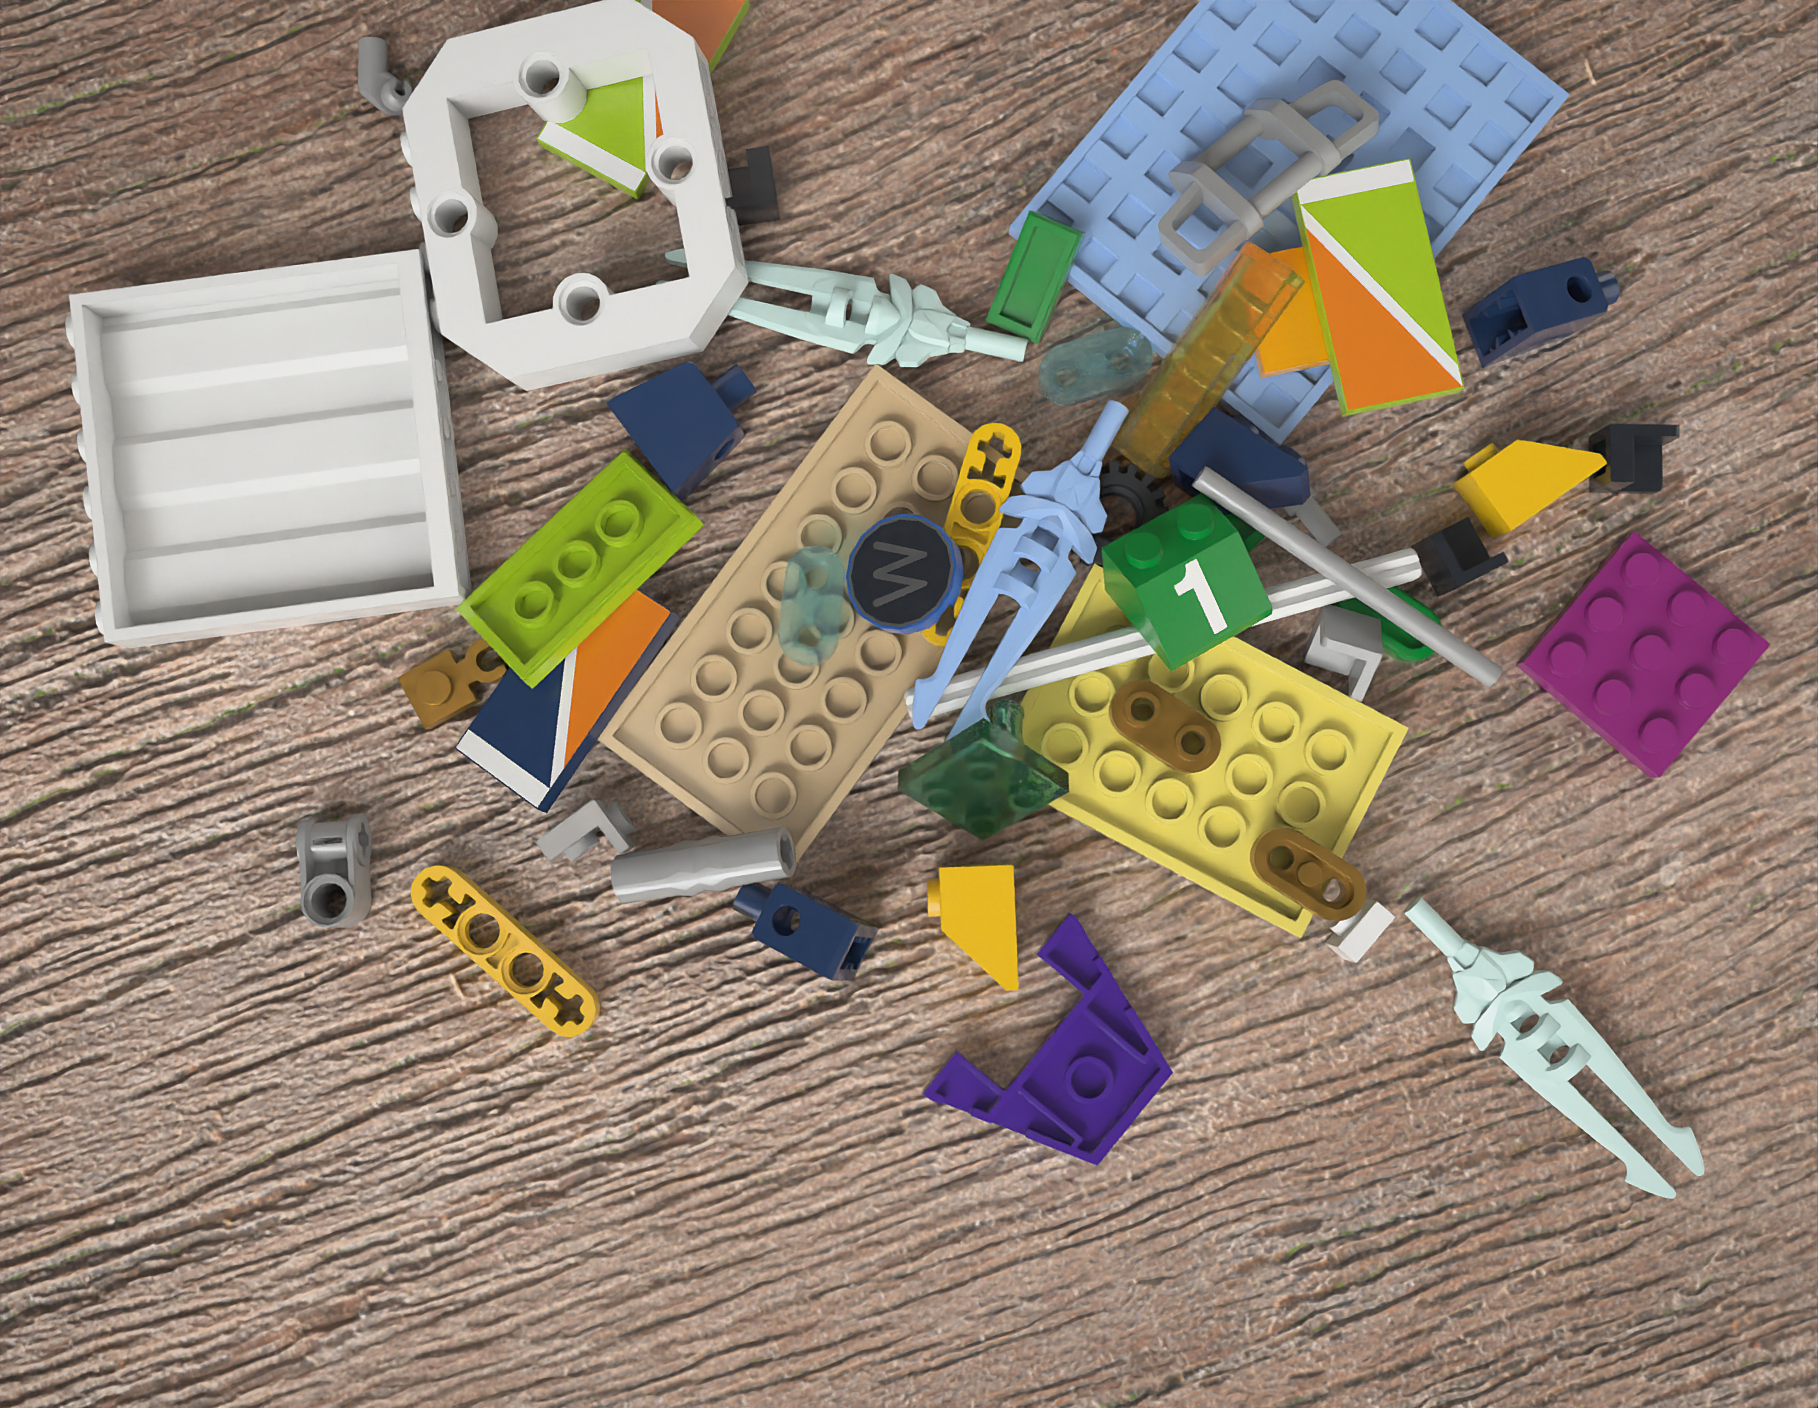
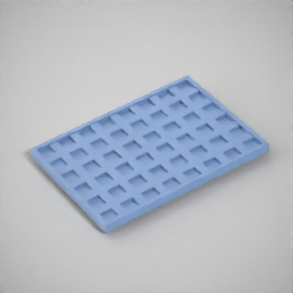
(1443, 99)

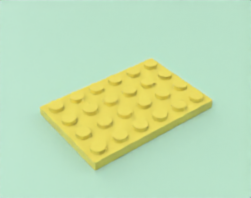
(1286, 759)

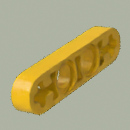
(973, 535)
(499, 957)

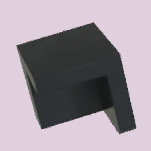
(754, 189)
(1631, 456)
(1455, 557)

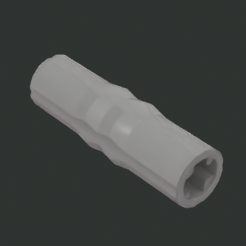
(703, 865)

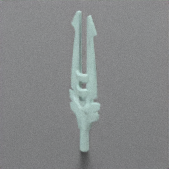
(900, 324)
(1499, 994)

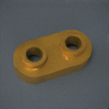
(1165, 727)
(1306, 872)

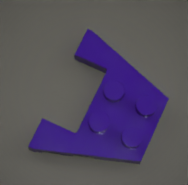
(1084, 1076)

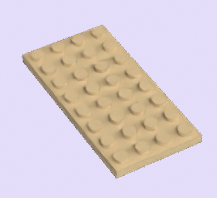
(724, 707)

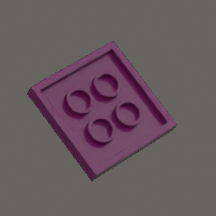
(1643, 655)

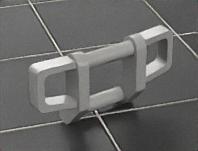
(1269, 120)

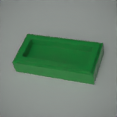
(1035, 276)

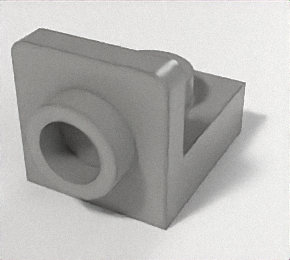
(577, 833)

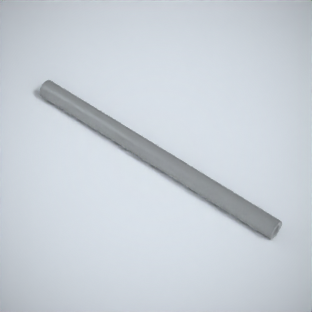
(1347, 576)

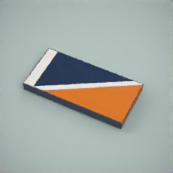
(544, 733)

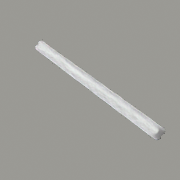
(1129, 644)

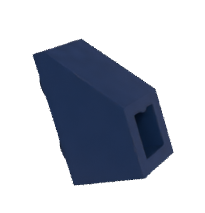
(1242, 457)

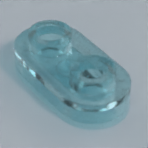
(1092, 365)
(811, 607)

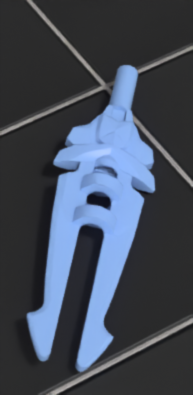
(1058, 515)

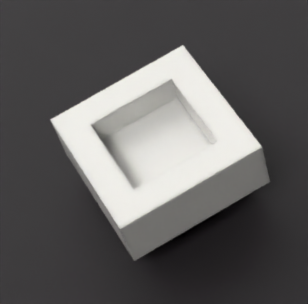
(1359, 932)

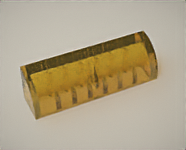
(1206, 357)

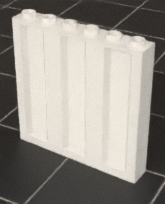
(267, 450)

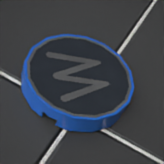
(904, 574)

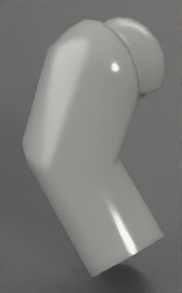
(376, 82)

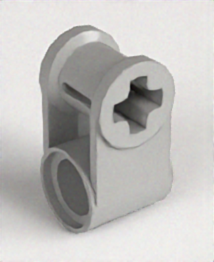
(332, 865)

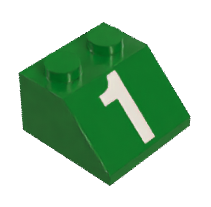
(1185, 581)

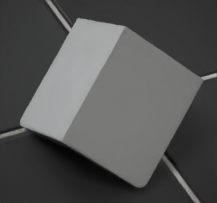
(1347, 645)

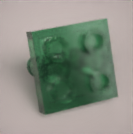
(985, 775)

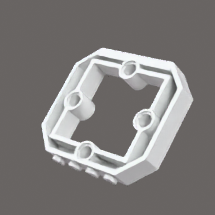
(508, 70)

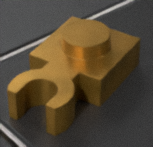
(446, 685)

